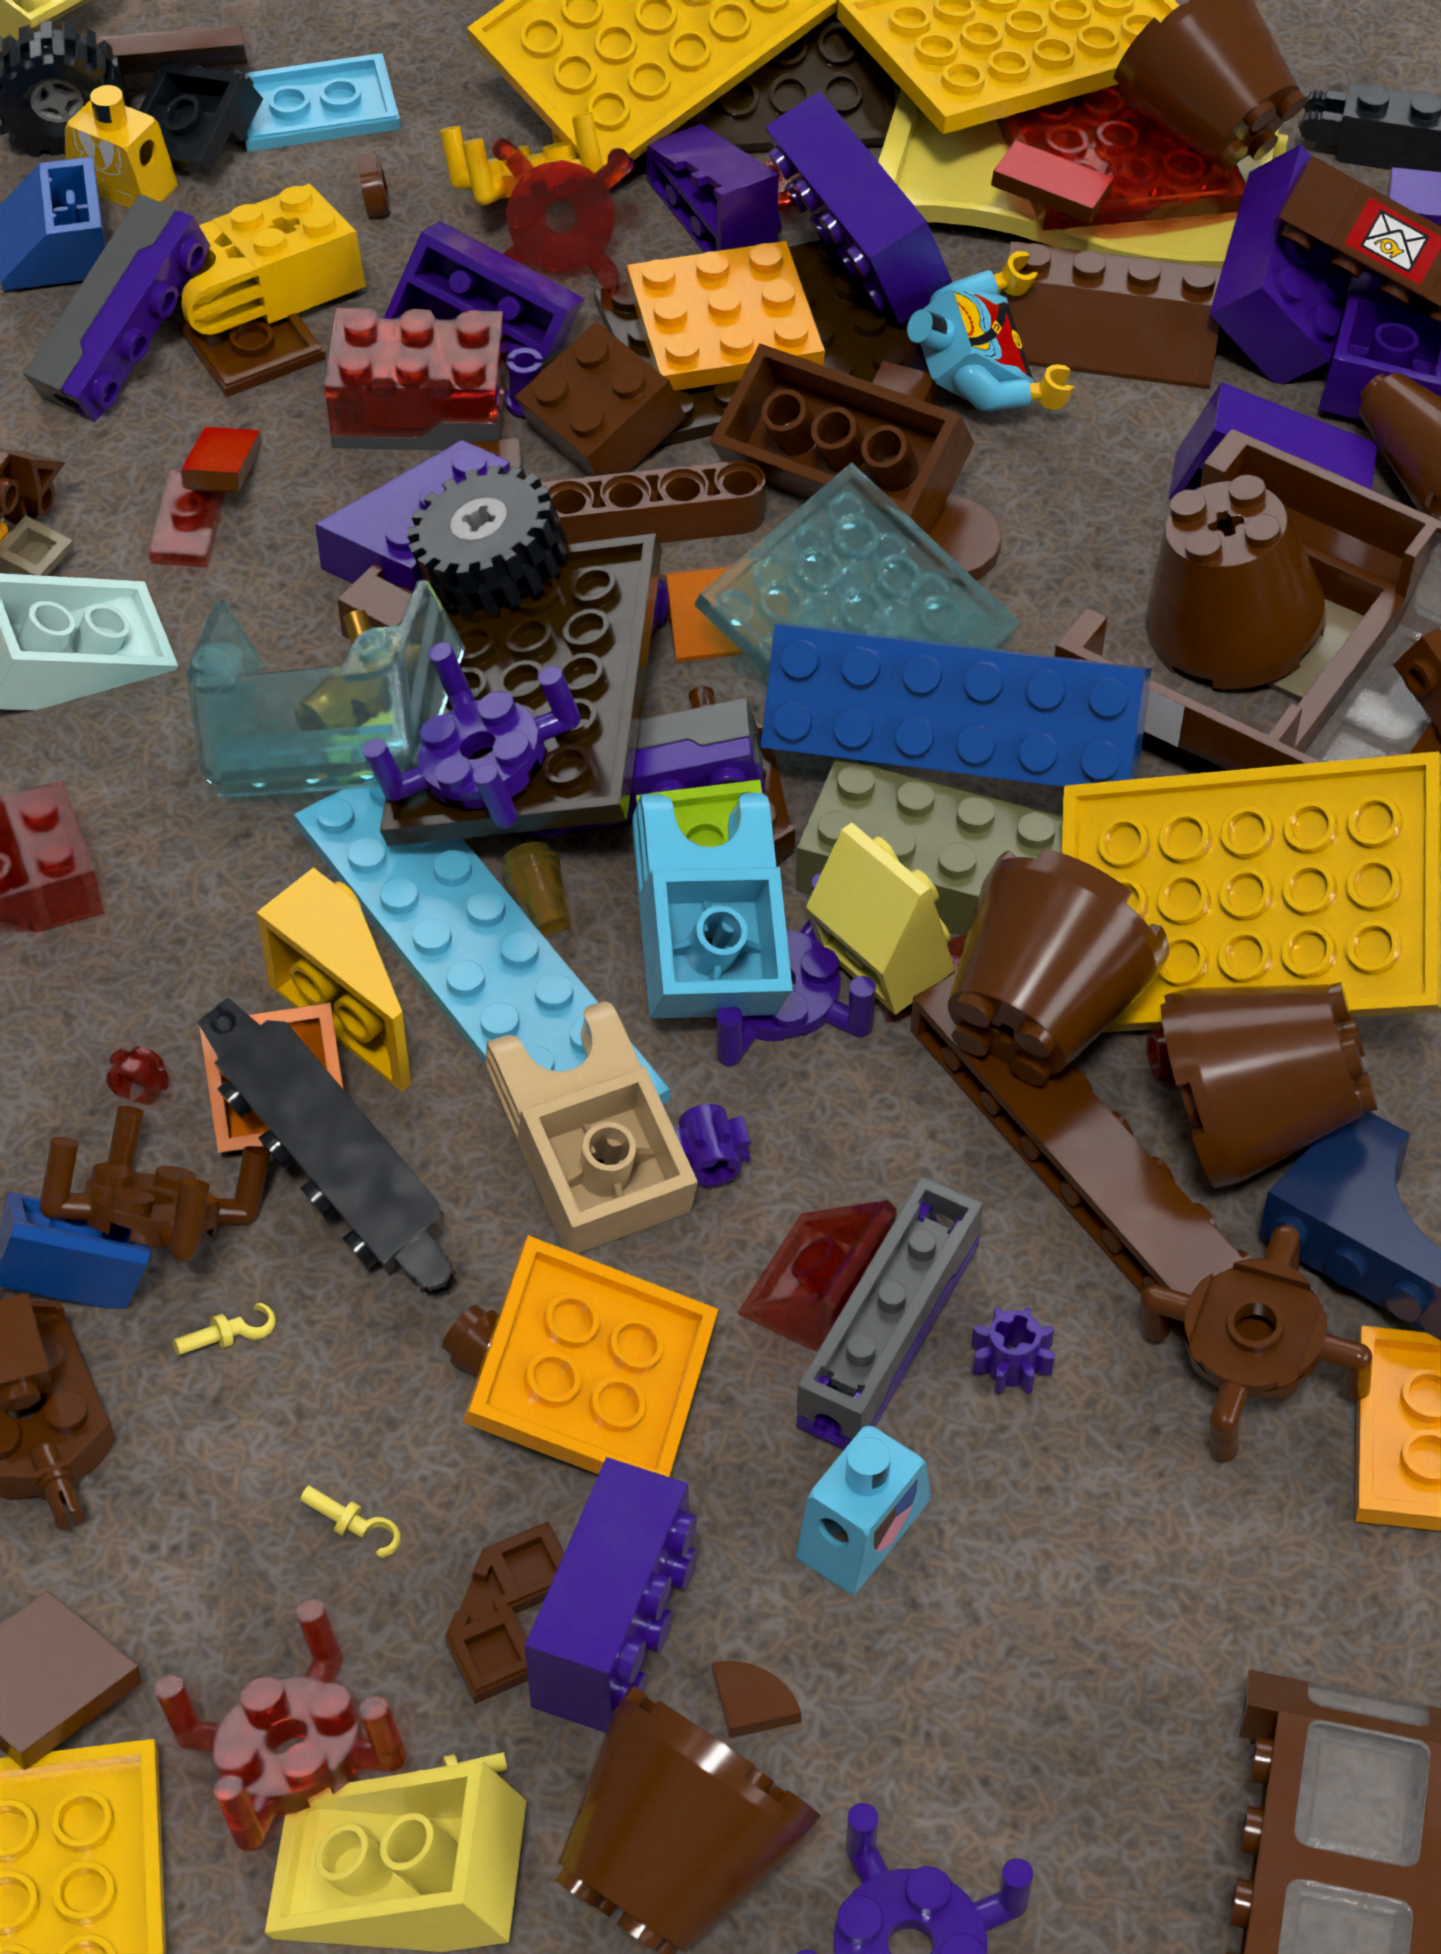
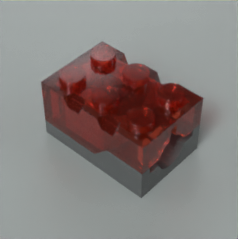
(415, 379)

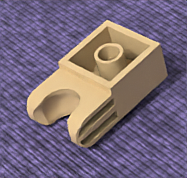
(588, 1115)

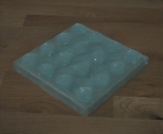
(854, 567)

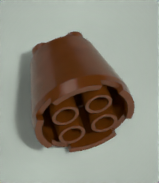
(1211, 80)
(1233, 587)
(1049, 962)
(1264, 1071)
(675, 1827)

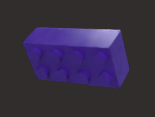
(857, 208)
(1272, 294)

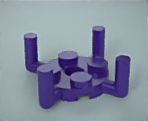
(472, 726)
(809, 1005)
(918, 1900)

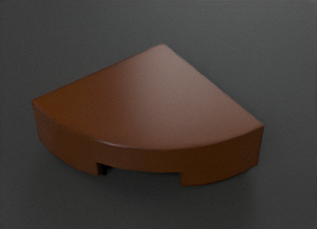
(753, 1698)

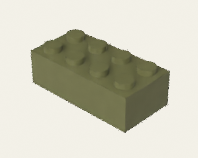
(929, 827)

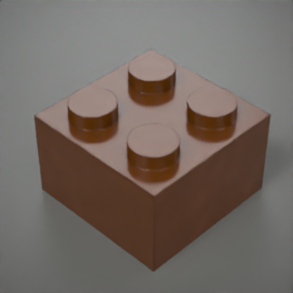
(601, 404)

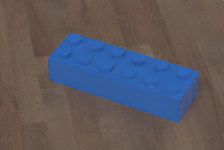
(954, 707)

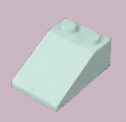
(75, 638)

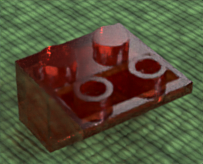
(44, 861)

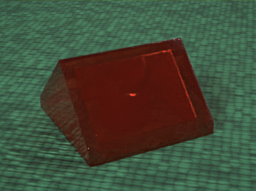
(817, 1271)

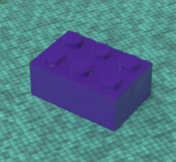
(611, 1594)

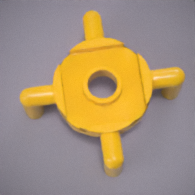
(491, 178)

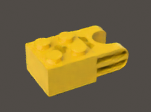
(272, 262)

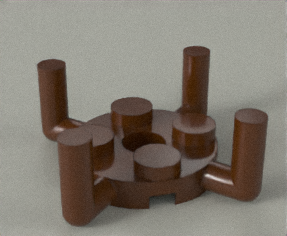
(159, 1208)
(1249, 1367)

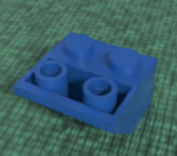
(52, 226)

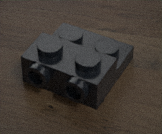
(200, 112)

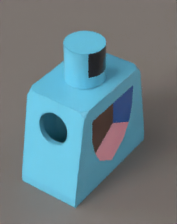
(871, 1496)

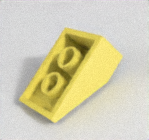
(402, 1862)

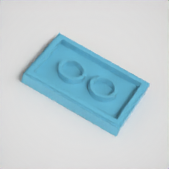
(322, 102)

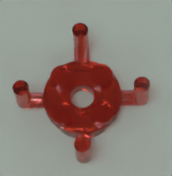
(569, 182)
(270, 1711)

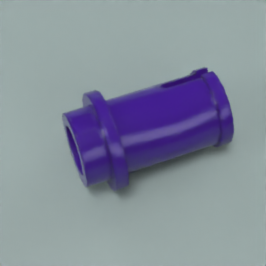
(523, 367)

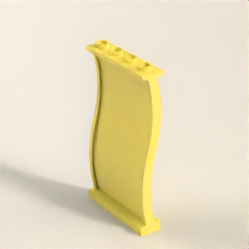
(951, 184)

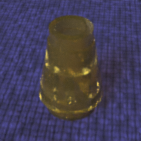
(537, 886)

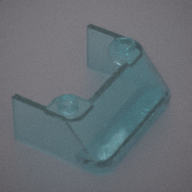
(311, 724)

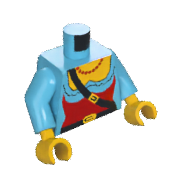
(976, 346)

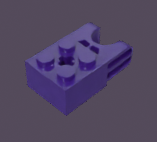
(1377, 339)

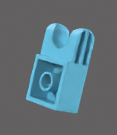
(714, 894)

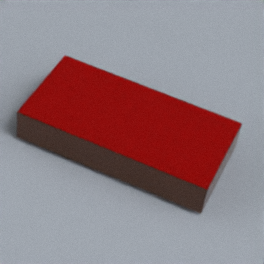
(1052, 181)
(220, 459)

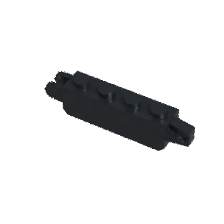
(1376, 126)
(332, 1144)

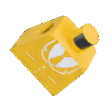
(124, 146)

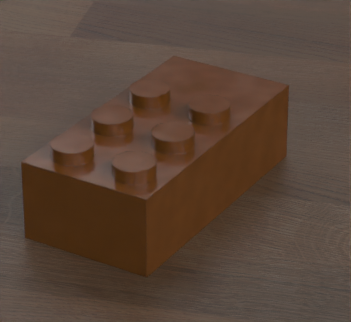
(814, 421)

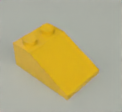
(325, 954)

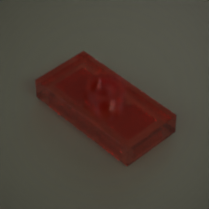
(185, 525)

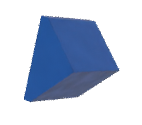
(67, 1257)

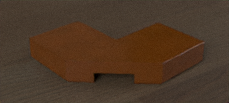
(485, 1631)

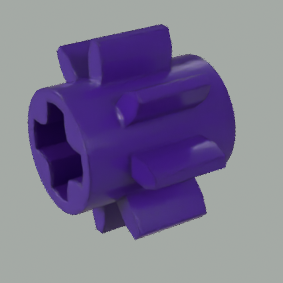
(713, 1143)
(1010, 1366)

